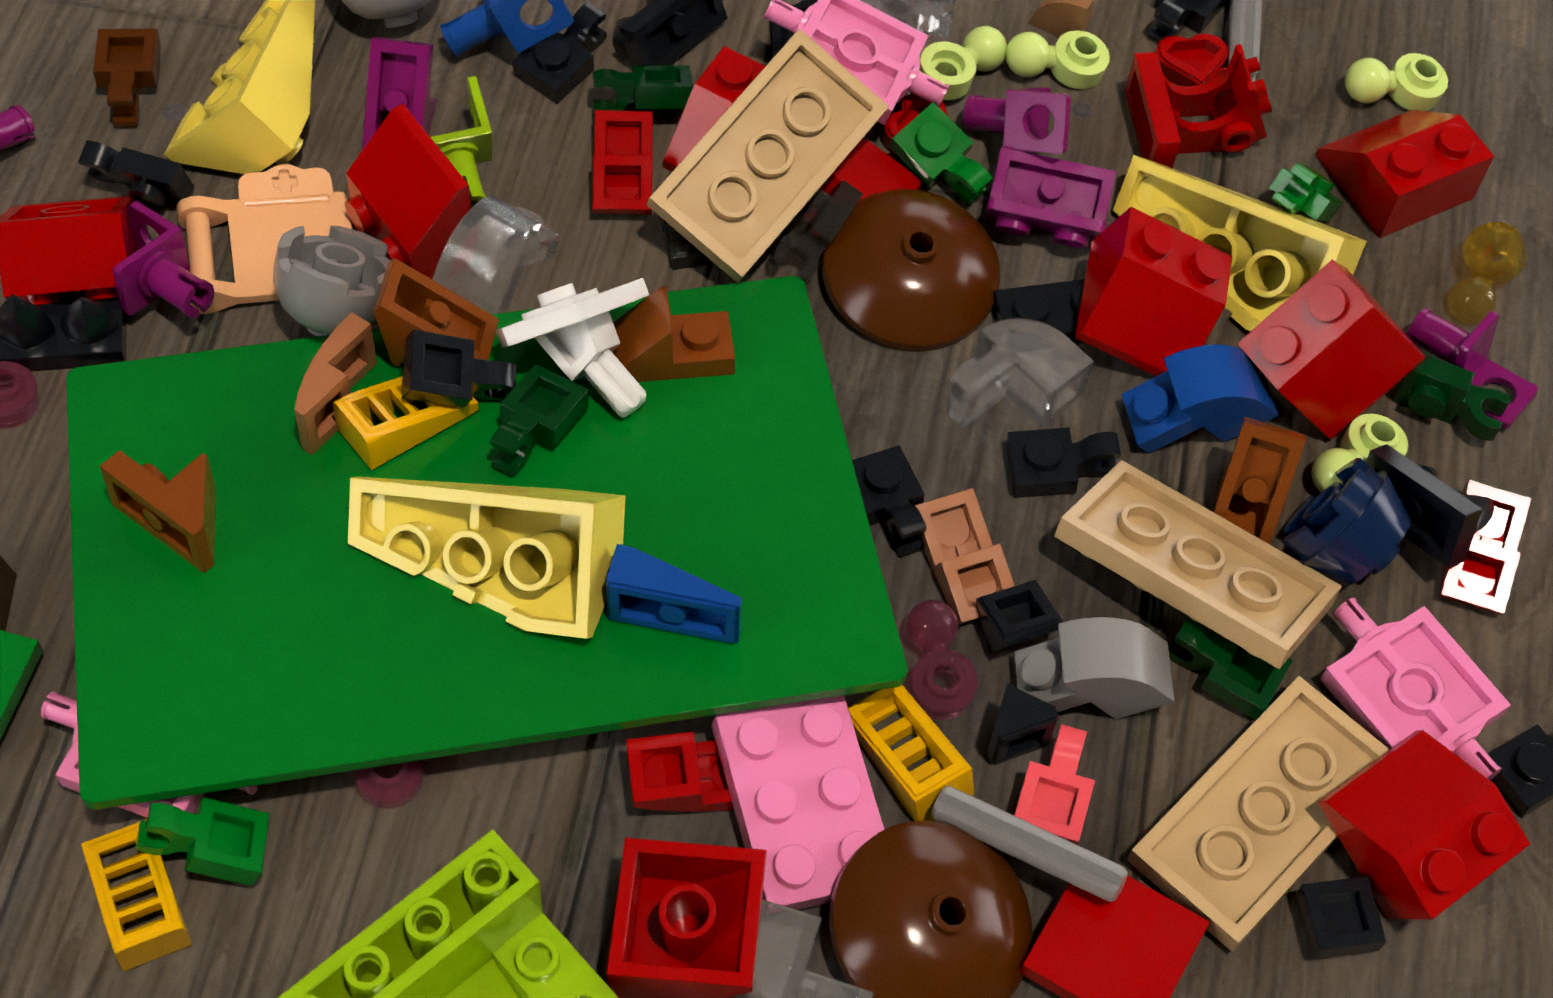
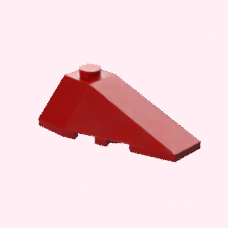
(719, 87)

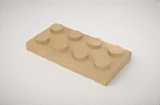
(767, 155)
(1198, 563)
(1256, 814)

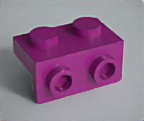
(1049, 197)

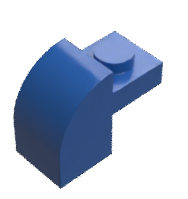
(1200, 389)

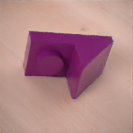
(396, 76)

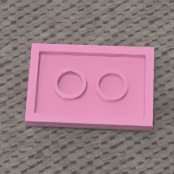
(798, 793)

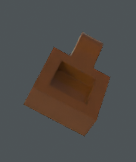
(123, 64)

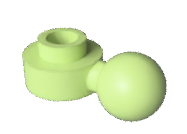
(1075, 59)
(956, 64)
(1412, 83)
(1362, 435)

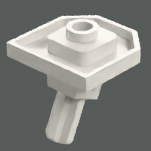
(581, 339)

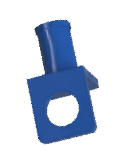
(502, 18)

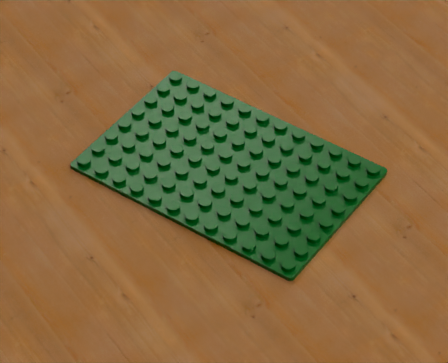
(335, 662)

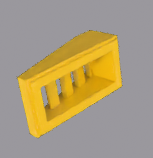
(394, 436)
(922, 785)
(149, 940)

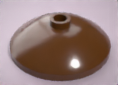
(909, 295)
(890, 921)

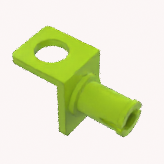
(471, 145)

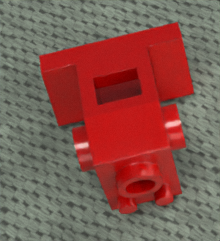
(1226, 96)

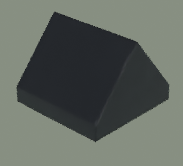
(1016, 616)
(1021, 726)

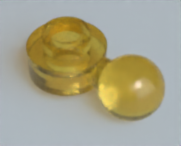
(1474, 296)

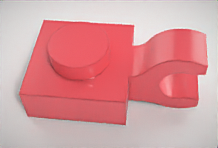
(1054, 793)

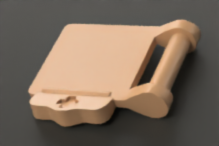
(265, 209)

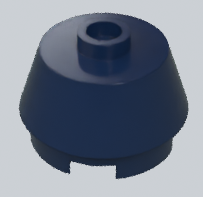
(1349, 526)

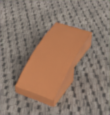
(331, 374)
(962, 552)

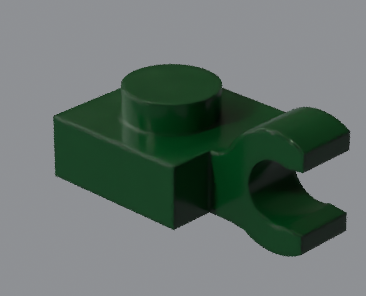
(652, 88)
(1445, 390)
(536, 408)
(1232, 672)

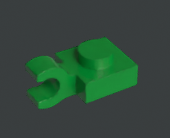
(937, 149)
(1305, 191)
(218, 838)

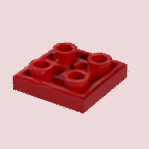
(1114, 947)

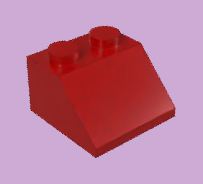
(1408, 168)
(406, 192)
(64, 248)
(1150, 291)
(1332, 349)
(1422, 827)
(686, 920)

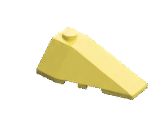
(258, 96)
(1268, 245)
(509, 548)

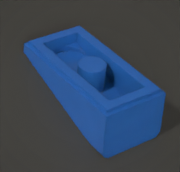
(666, 598)

